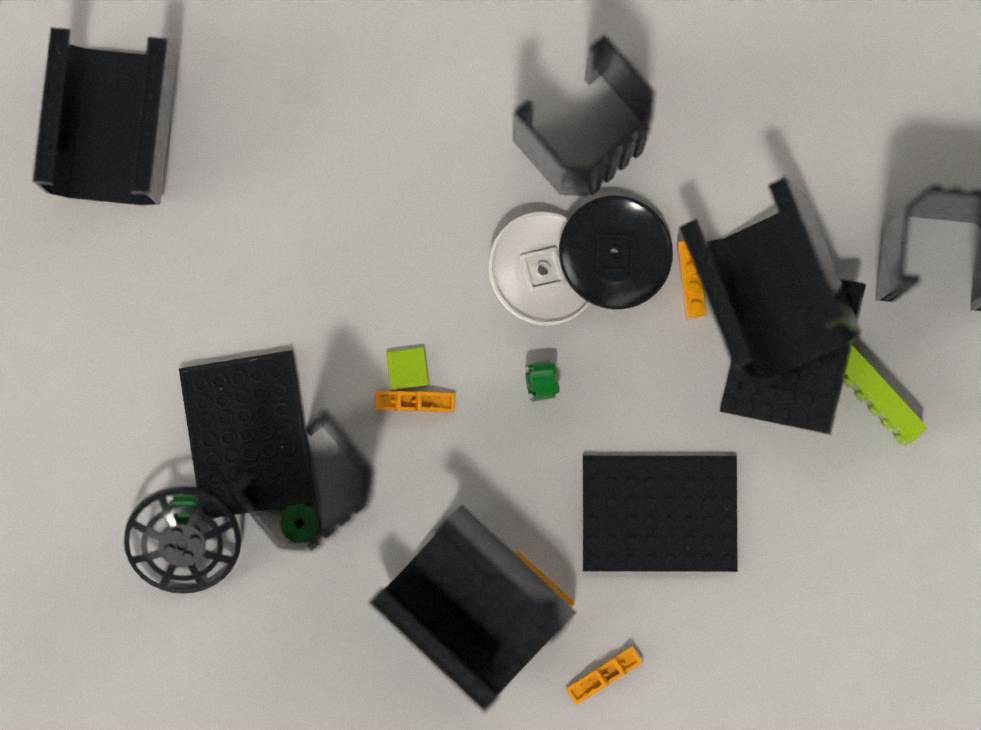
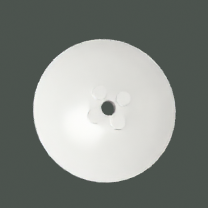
(515, 275)

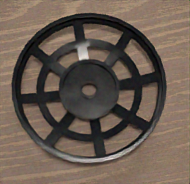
(183, 531)

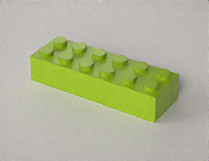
(882, 400)

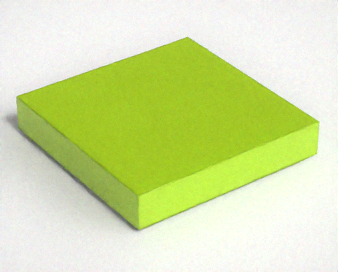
(407, 369)

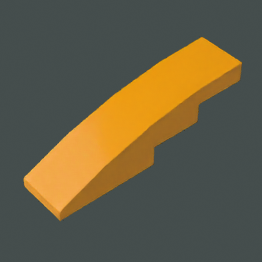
(415, 401)
(604, 675)

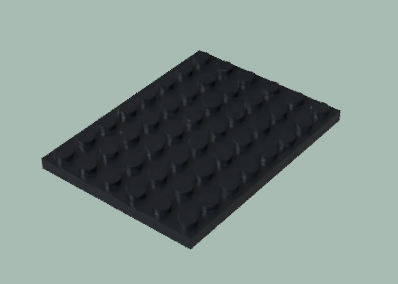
(802, 397)
(248, 422)
(660, 513)

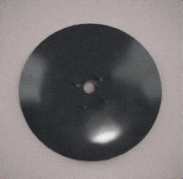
(642, 247)

